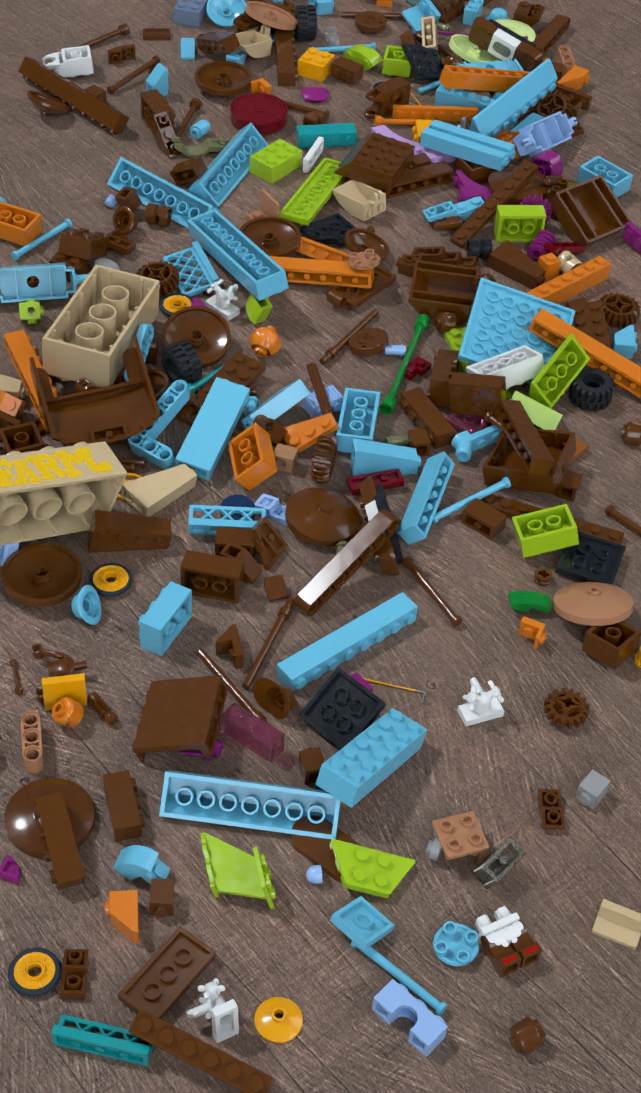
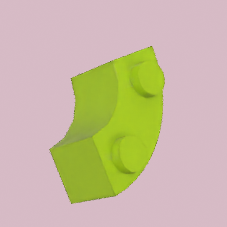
(363, 55)
(258, 309)

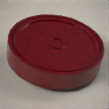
(263, 110)

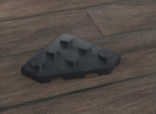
(328, 230)

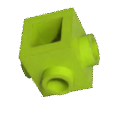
(24, 309)

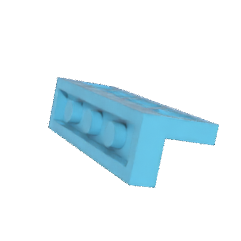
(209, 526)

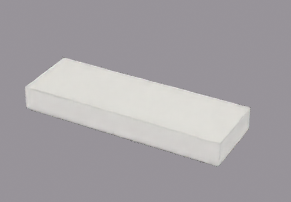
(313, 154)

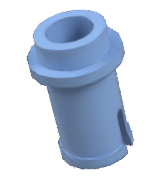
(395, 350)

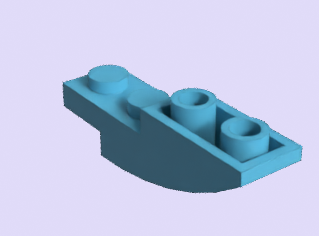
(448, 209)

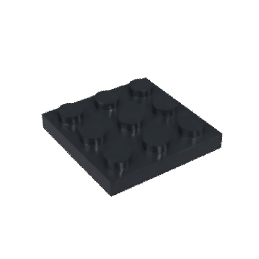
(424, 61)
(591, 560)
(342, 708)

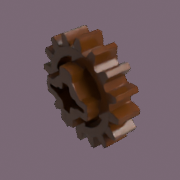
(566, 708)

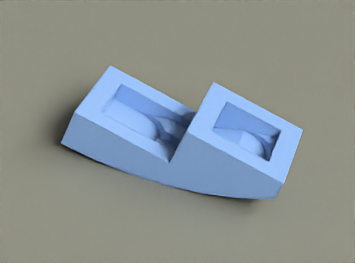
(274, 509)

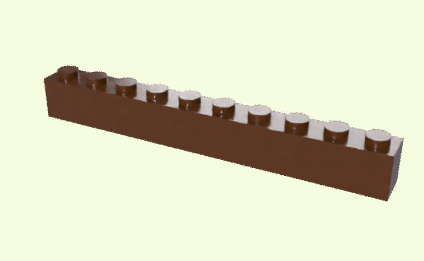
(74, 95)

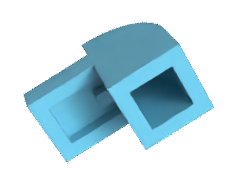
(140, 862)

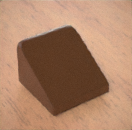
(275, 588)

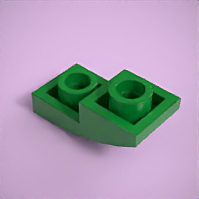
(526, 600)

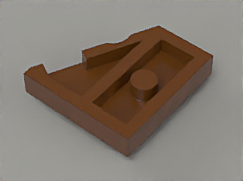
(120, 243)
(268, 542)

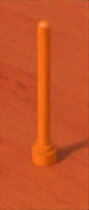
(378, 120)

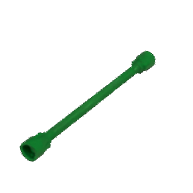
(388, 404)

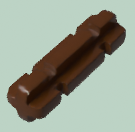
(102, 708)

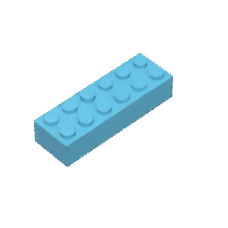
(371, 757)

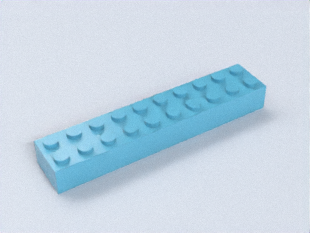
(238, 254)

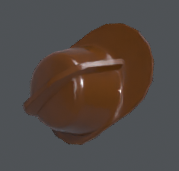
(274, 697)

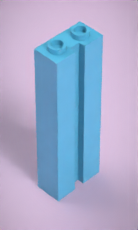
(467, 145)
(213, 427)

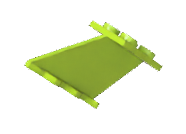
(237, 871)

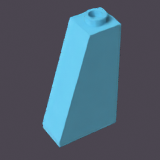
(279, 402)
(376, 457)

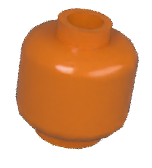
(67, 712)

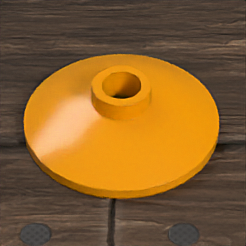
(278, 1029)

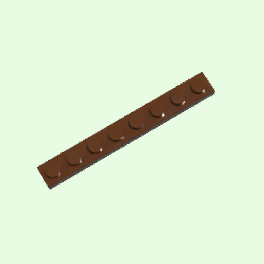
(489, 207)
(513, 508)

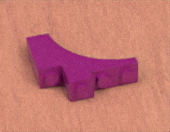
(469, 189)

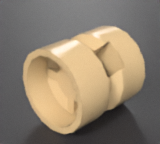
(568, 261)

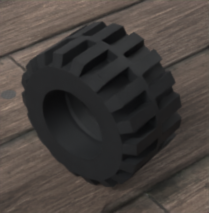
(307, 22)
(181, 362)
(591, 389)

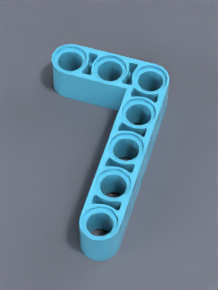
(169, 405)

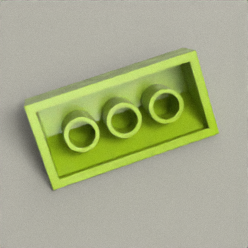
(558, 372)

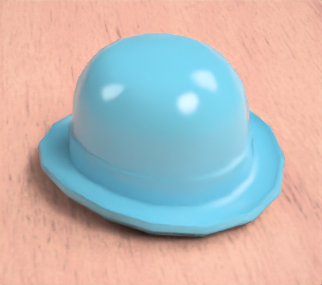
(497, 13)
(87, 605)

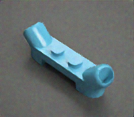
(467, 443)

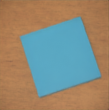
(362, 923)

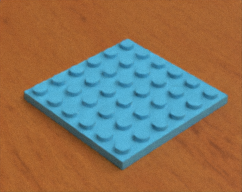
(502, 321)

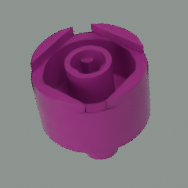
(548, 163)

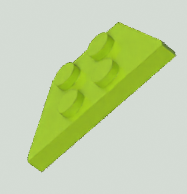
(369, 869)

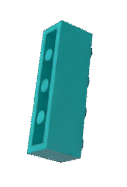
(333, 134)

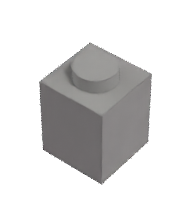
(592, 789)

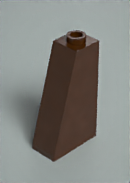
(516, 265)

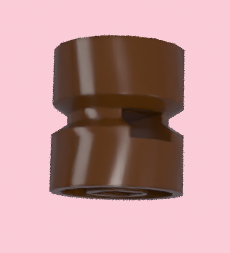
(156, 214)

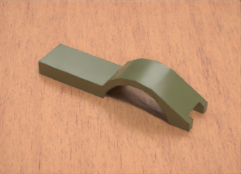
(208, 145)

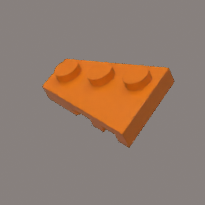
(307, 432)

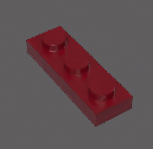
(559, 247)
(388, 479)

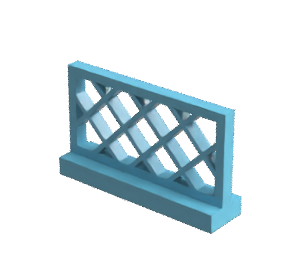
(203, 266)

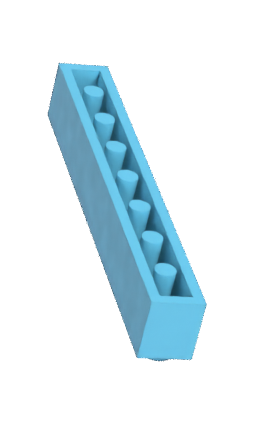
(346, 642)

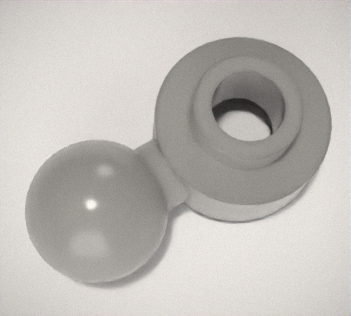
(434, 848)

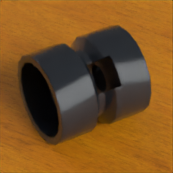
(479, 248)

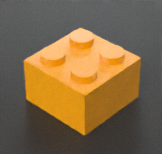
(315, 64)

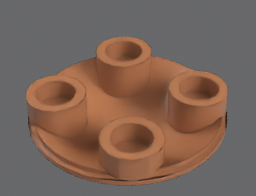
(364, 260)

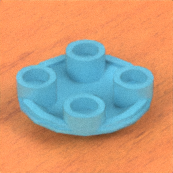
(456, 944)

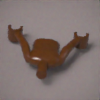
(61, 667)

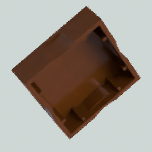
(505, 462)

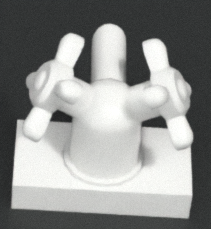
(221, 300)
(481, 704)
(224, 1014)

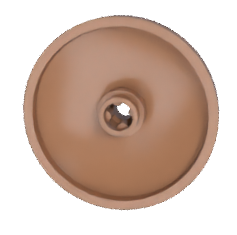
(271, 15)
(593, 603)

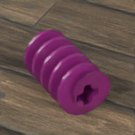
(536, 248)

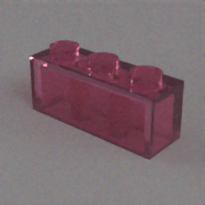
(252, 732)

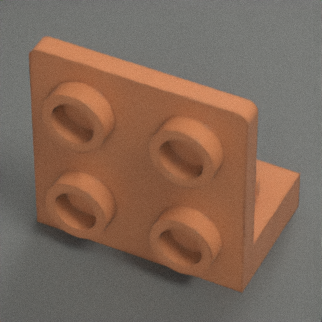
(268, 207)
(461, 836)

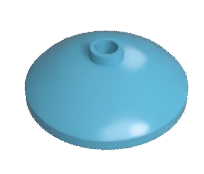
(217, 8)

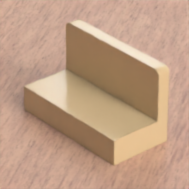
(618, 924)

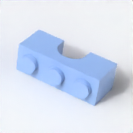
(397, 1002)

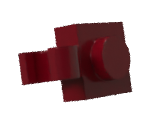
(417, 366)

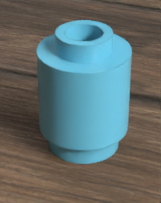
(200, 129)

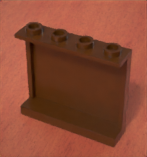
(181, 715)

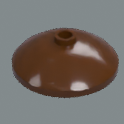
(47, 103)
(361, 239)

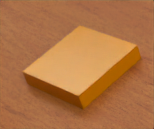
(64, 686)

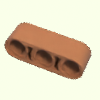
(565, 57)
(32, 742)

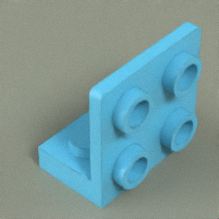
(424, 9)

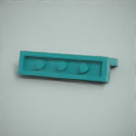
(102, 1044)

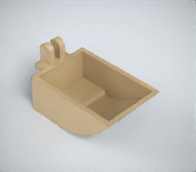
(255, 43)
(360, 199)

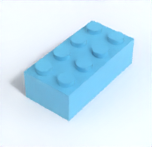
(357, 417)

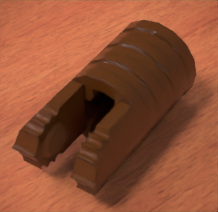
(447, 223)

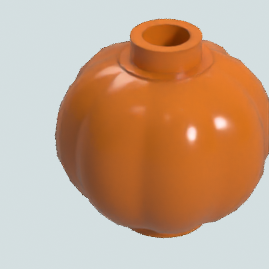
(265, 341)

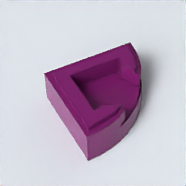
(10, 870)

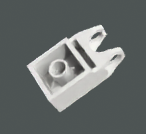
(71, 61)

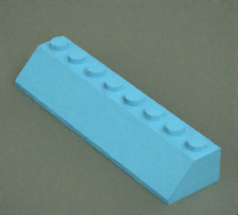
(515, 100)
(228, 167)
(158, 191)
(245, 803)

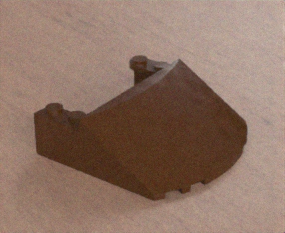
(100, 413)

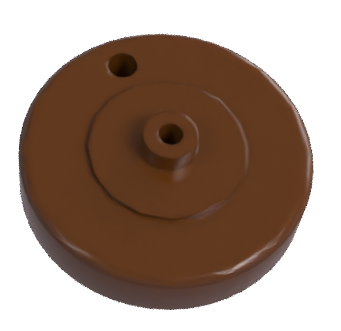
(370, 21)
(368, 341)

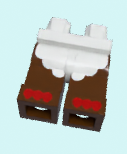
(507, 942)

